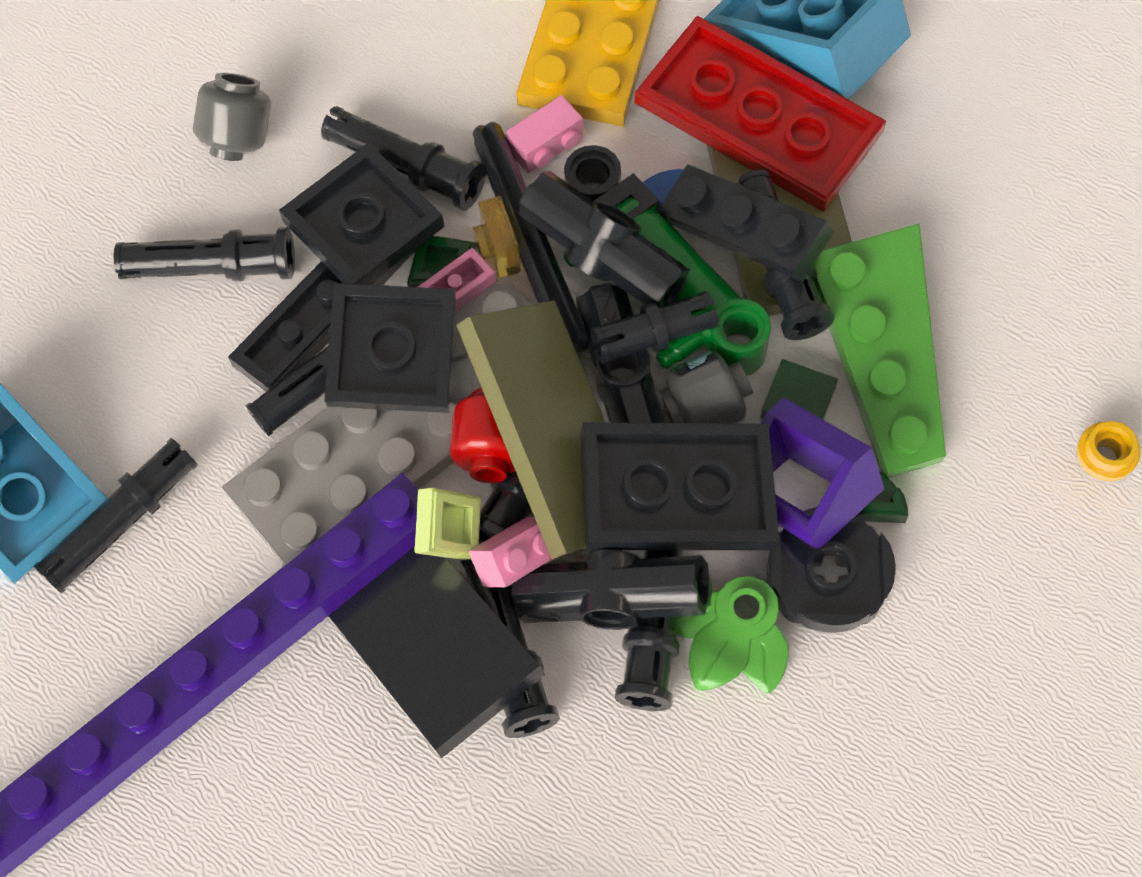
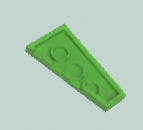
(886, 344)

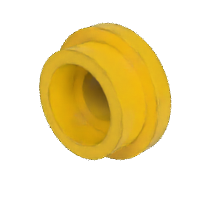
(1117, 438)

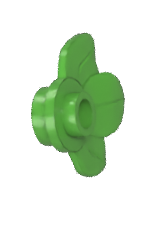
(729, 645)

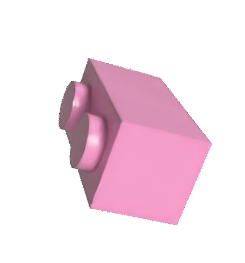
(545, 134)
(466, 275)
(510, 554)

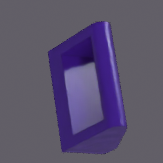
(829, 454)

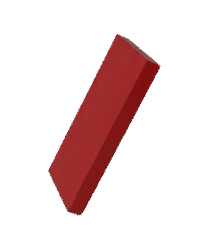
(760, 112)

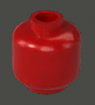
(477, 441)

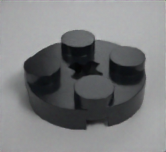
(840, 605)

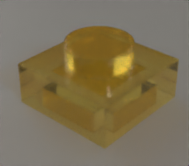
(496, 237)

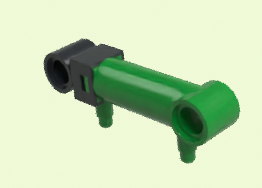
(635, 199)

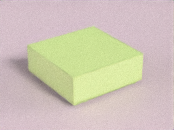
(447, 523)

